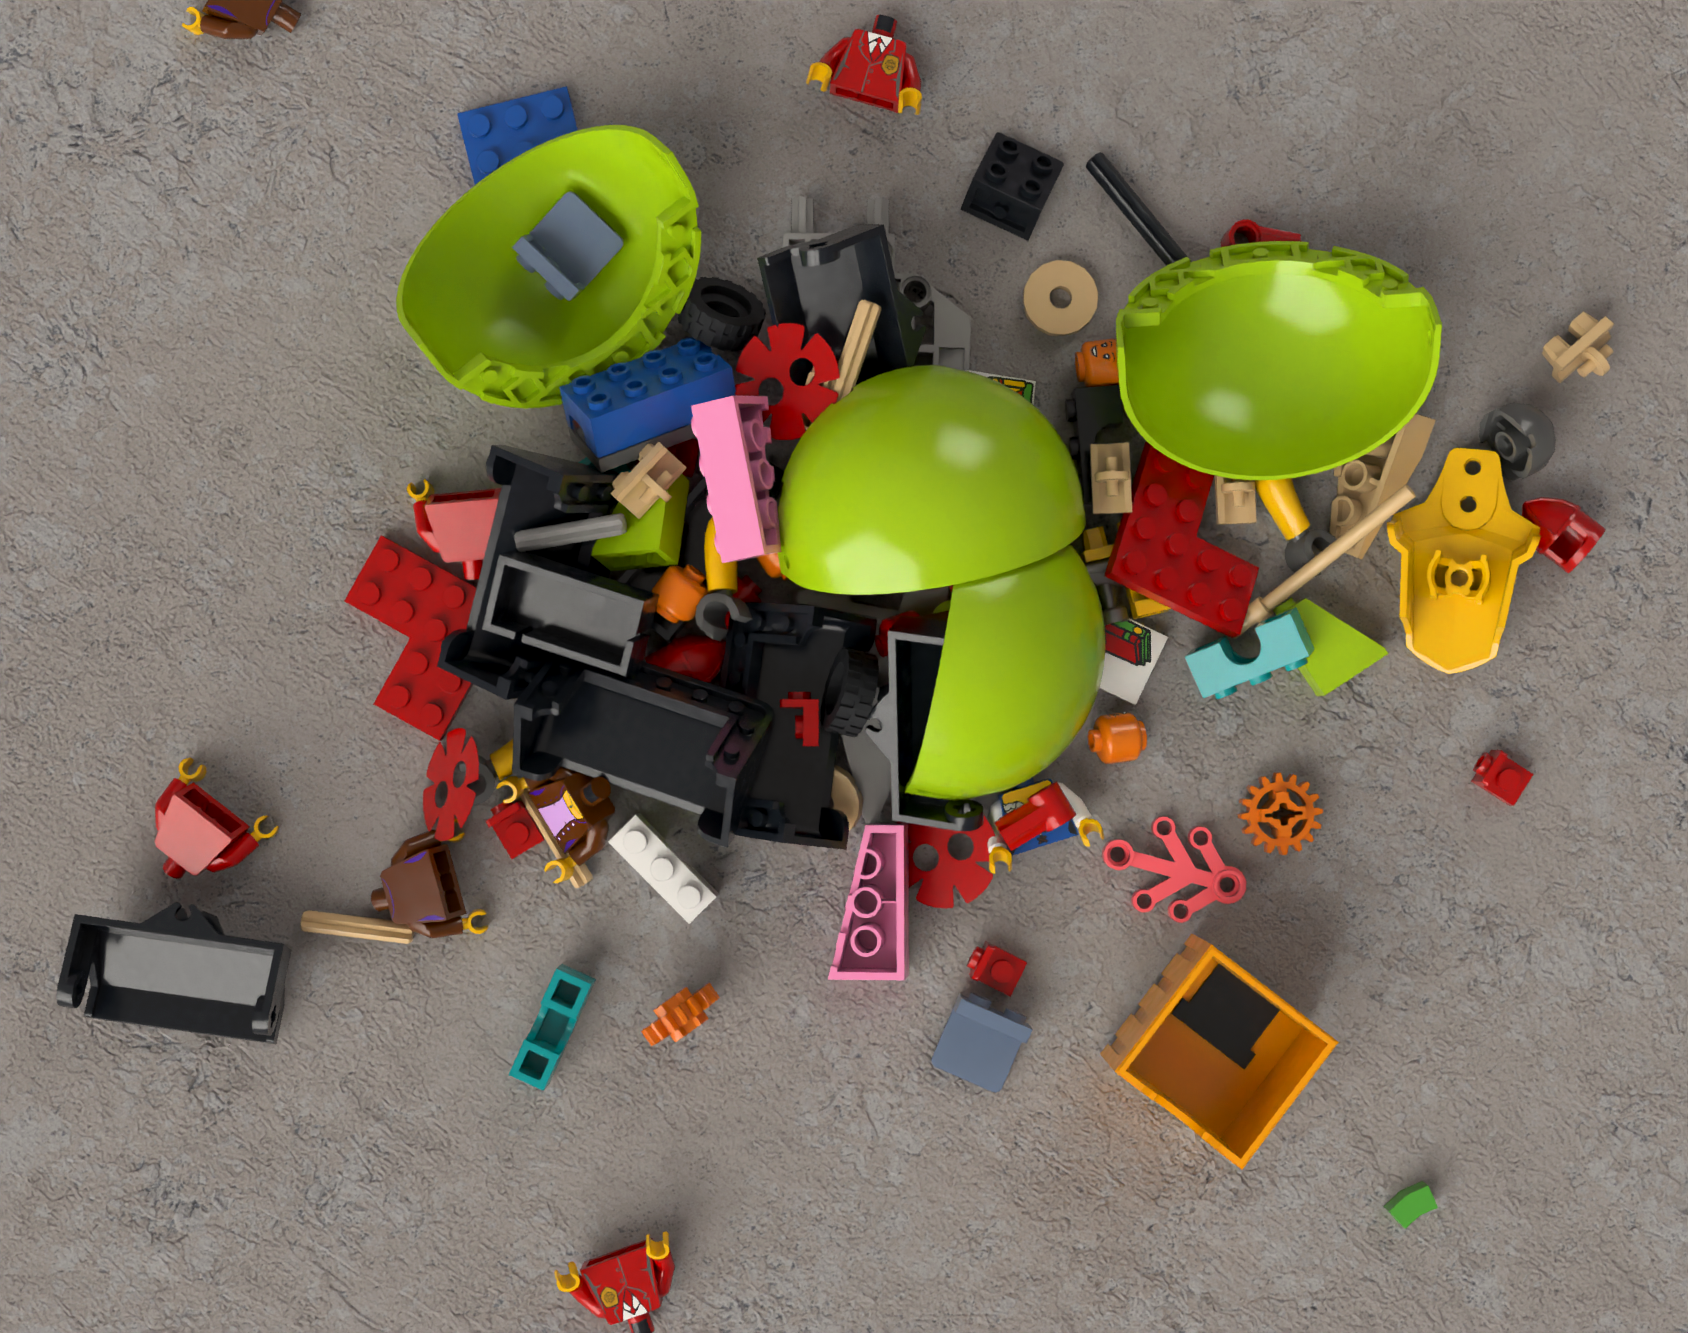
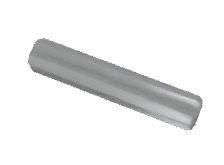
(570, 532)

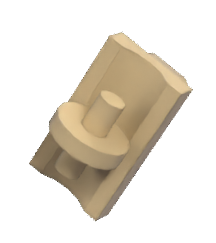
(1591, 337)
(1110, 478)
(648, 479)
(1235, 501)

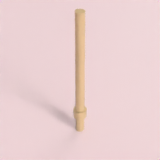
(1263, 608)

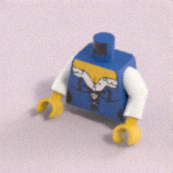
(1018, 796)

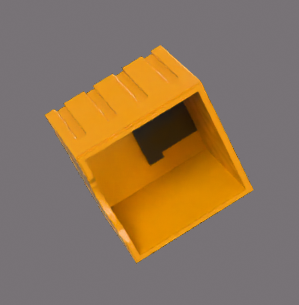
(1218, 1050)

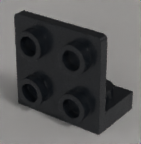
(1012, 185)

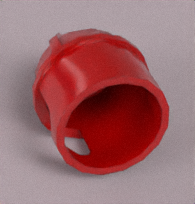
(1564, 530)
(691, 656)

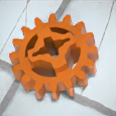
(1280, 830)
(680, 1014)

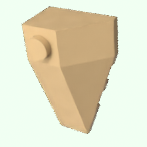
(1375, 478)

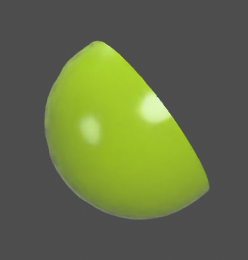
(496, 323)
(1275, 358)
(925, 486)
(1012, 678)

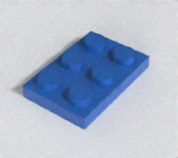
(513, 127)

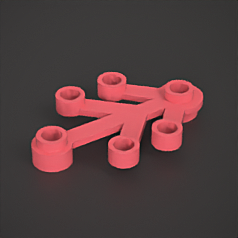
(1180, 872)

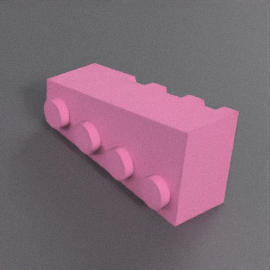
(738, 475)
(876, 916)

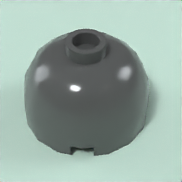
(1520, 437)

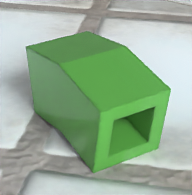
(1411, 1203)

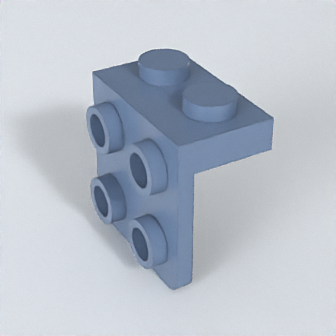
(568, 247)
(980, 1042)

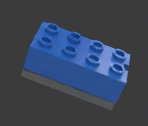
(643, 401)

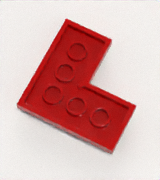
(1166, 560)
(426, 607)

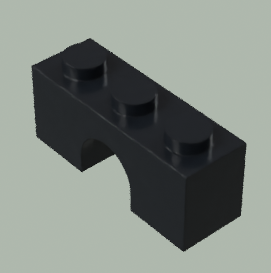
(1091, 411)

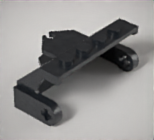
(822, 286)
(903, 714)
(176, 975)

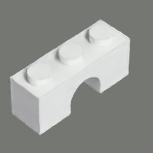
(662, 868)

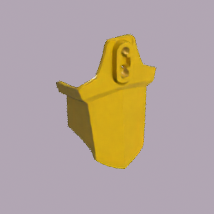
(1460, 564)

